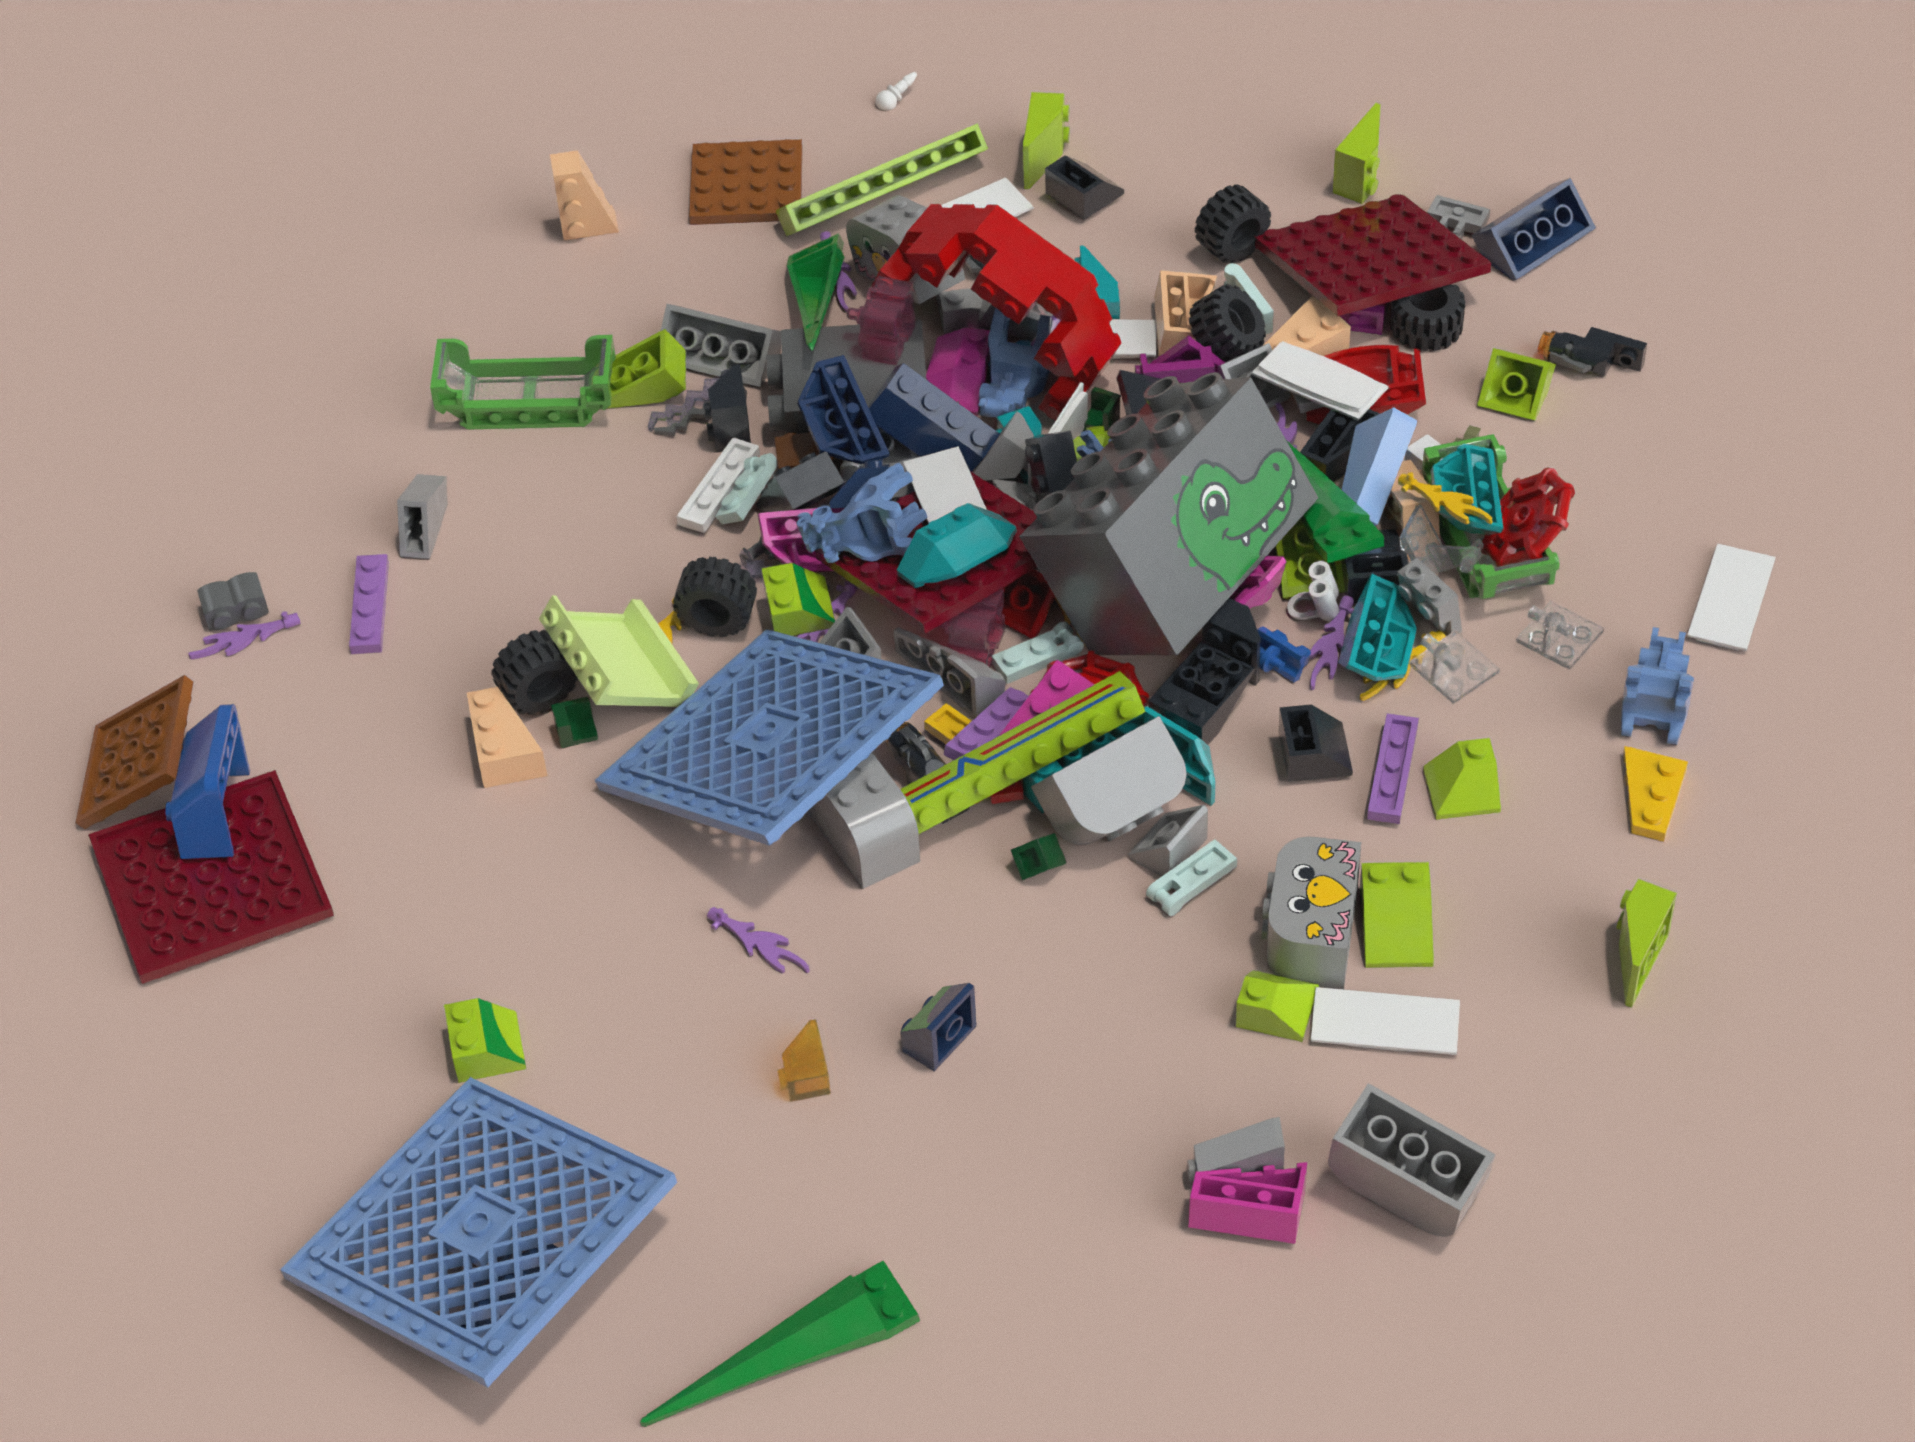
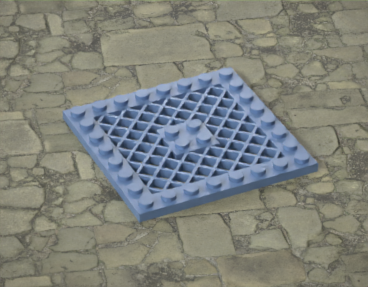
(769, 735)
(479, 1230)

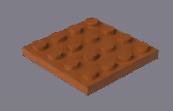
(744, 180)
(135, 752)

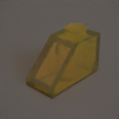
(805, 1066)

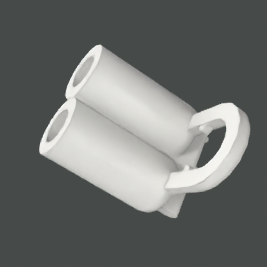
(1322, 592)

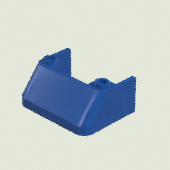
(208, 756)

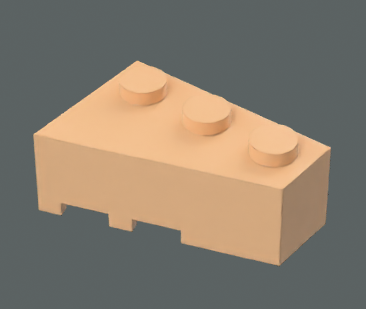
(579, 199)
(1173, 301)
(1314, 329)
(1401, 504)
(502, 741)

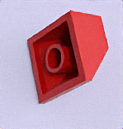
(1027, 603)

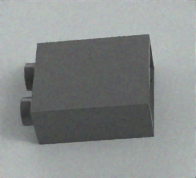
(795, 365)

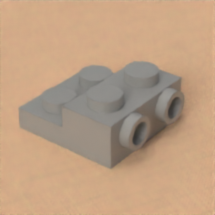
(1430, 596)

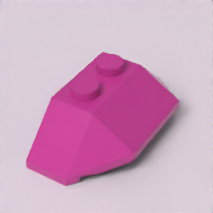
(961, 365)
(784, 540)
(1261, 582)

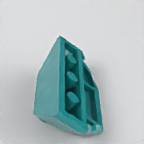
(1473, 473)
(954, 545)
(1379, 633)
(1194, 751)

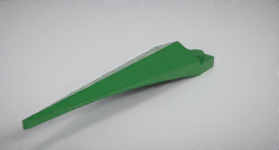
(814, 279)
(1334, 520)
(841, 1319)

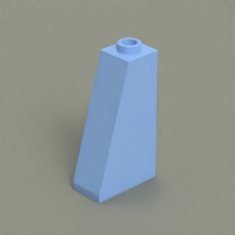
(1376, 459)

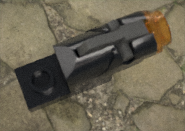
(1593, 352)
(915, 755)

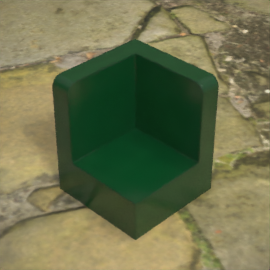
(1104, 409)
(574, 722)
(1038, 856)

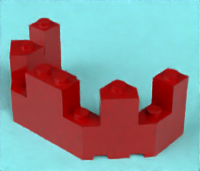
(1016, 275)

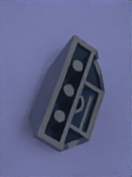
(839, 414)

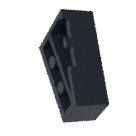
(1332, 443)

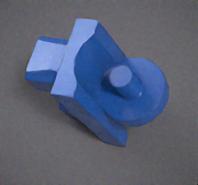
(1281, 655)

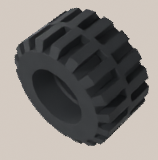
(1231, 222)
(1429, 318)
(1227, 322)
(715, 596)
(533, 673)

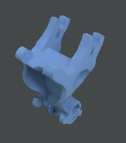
(1011, 369)
(868, 525)
(1658, 688)

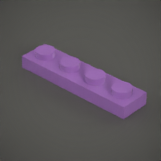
(369, 604)
(987, 724)
(1393, 768)

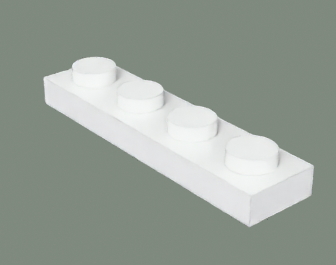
(716, 485)

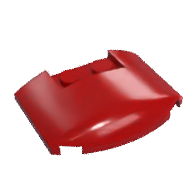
(1388, 366)

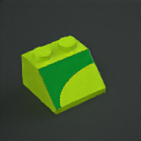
(797, 599)
(483, 1039)

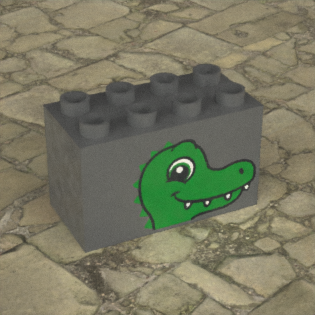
(1168, 515)

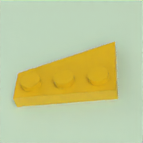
(1652, 790)

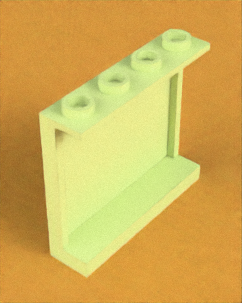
(620, 655)

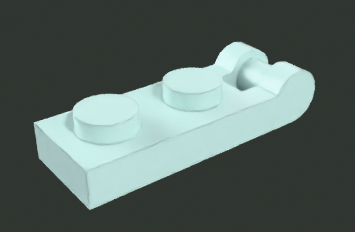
(1237, 277)
(747, 488)
(1037, 653)
(1192, 877)

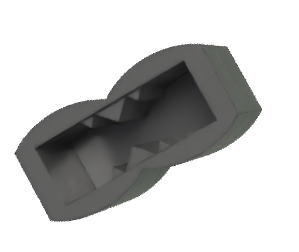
(232, 601)

